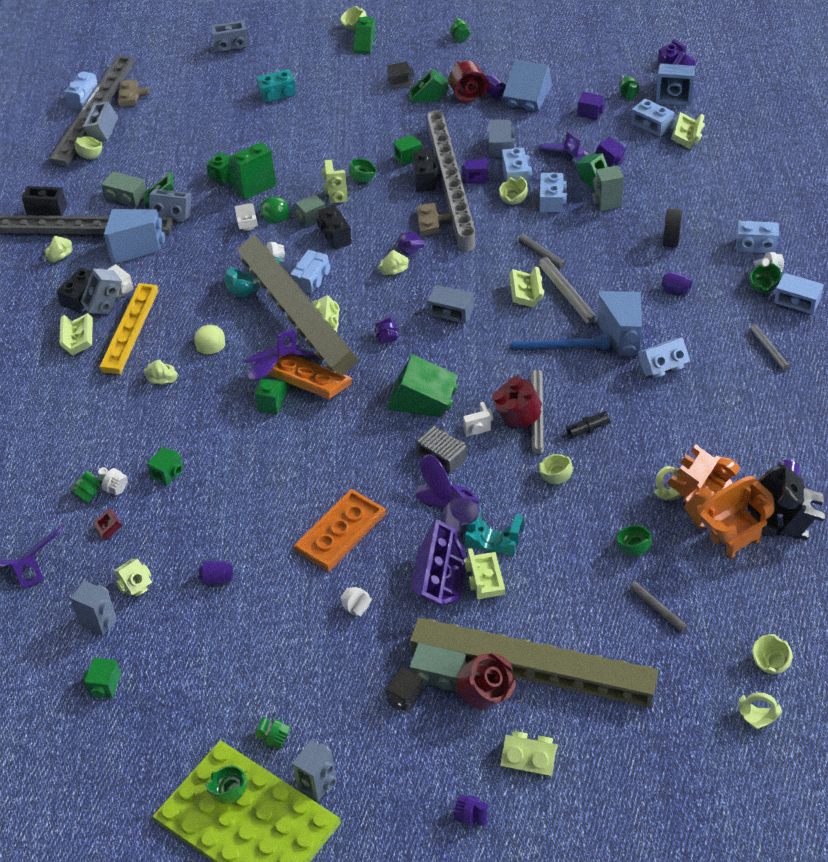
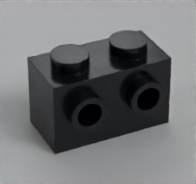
(424, 170)
(44, 201)
(334, 227)
(73, 289)

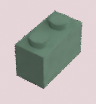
(608, 188)
(124, 189)
(437, 666)

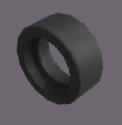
(672, 227)

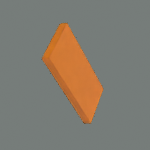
(309, 376)
(339, 530)

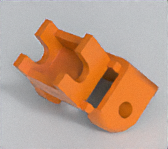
(702, 480)
(729, 521)

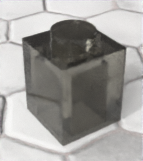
(400, 75)
(404, 690)

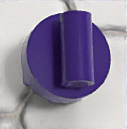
(683, 59)
(410, 242)
(386, 330)
(470, 810)

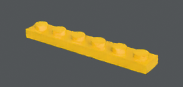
(129, 329)

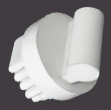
(276, 249)
(771, 257)
(113, 480)
(355, 600)

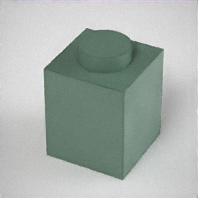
(308, 209)

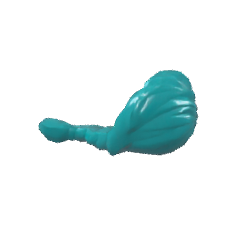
(242, 283)

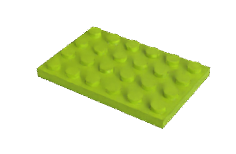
(263, 826)

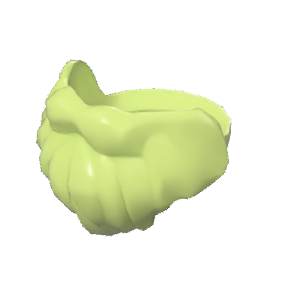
(58, 249)
(393, 264)
(159, 373)
(662, 492)
(759, 716)

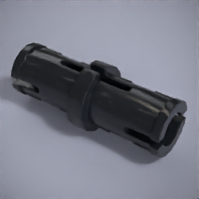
(587, 424)

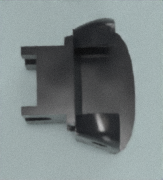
(791, 501)

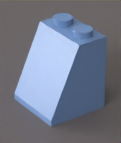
(675, 84)
(527, 85)
(133, 234)
(622, 319)

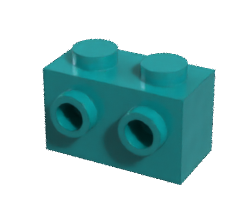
(276, 85)

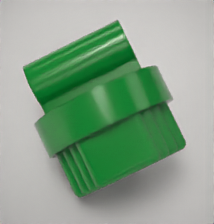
(459, 30)
(628, 87)
(86, 486)
(274, 733)

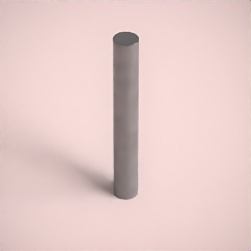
(541, 250)
(769, 347)
(658, 607)

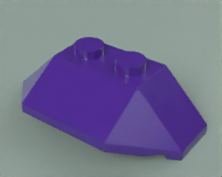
(439, 565)

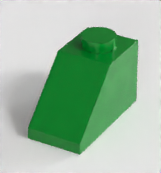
(364, 35)
(429, 88)
(588, 165)
(271, 395)

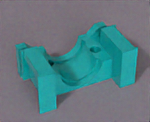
(484, 538)

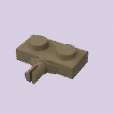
(130, 93)
(430, 219)

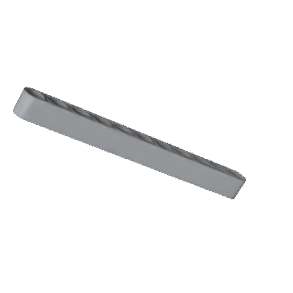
(451, 181)

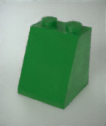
(251, 171)
(423, 388)

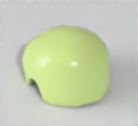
(351, 16)
(88, 147)
(514, 191)
(209, 339)
(556, 469)
(772, 654)

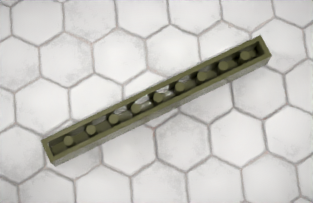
(298, 306)
(545, 662)

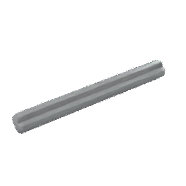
(567, 290)
(537, 426)

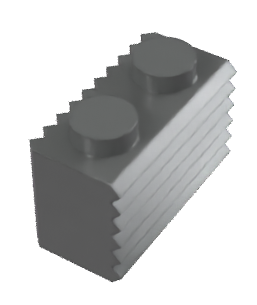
(443, 447)

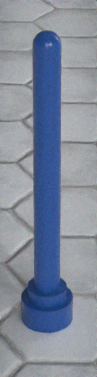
(601, 342)

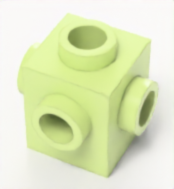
(125, 577)

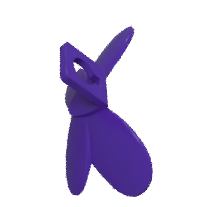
(572, 147)
(267, 359)
(440, 493)
(29, 559)

